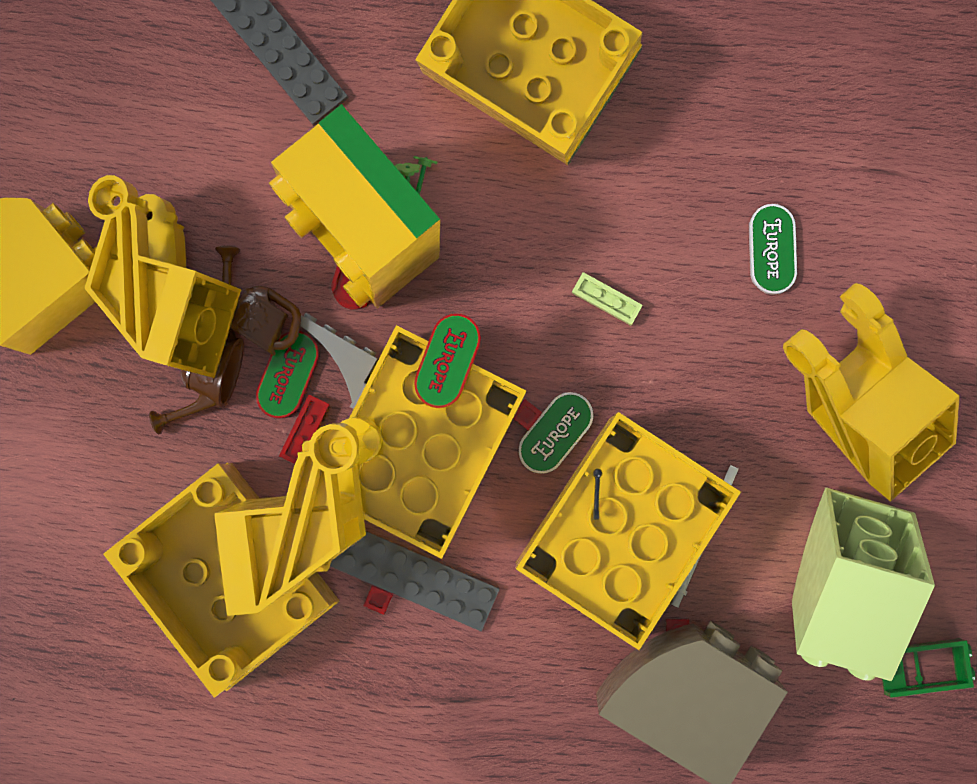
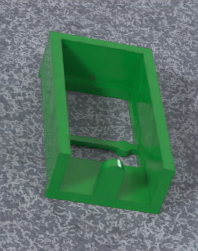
(964, 672)

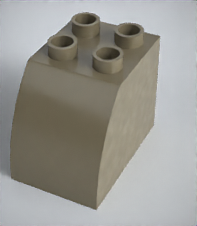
(695, 698)

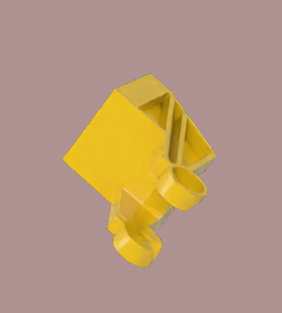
(145, 285)
(876, 401)
(284, 540)

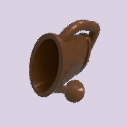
(256, 311)
(210, 390)

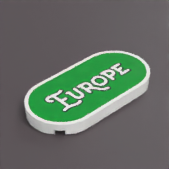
(772, 249)
(556, 432)

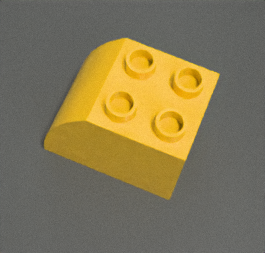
(40, 272)

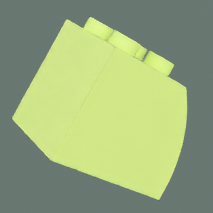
(860, 586)

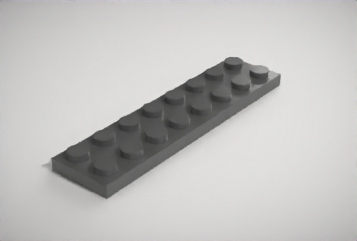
(284, 56)
(419, 579)

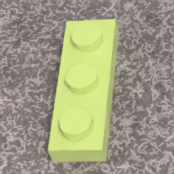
(607, 299)

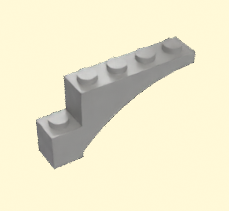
(353, 362)

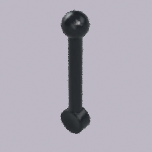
(597, 473)

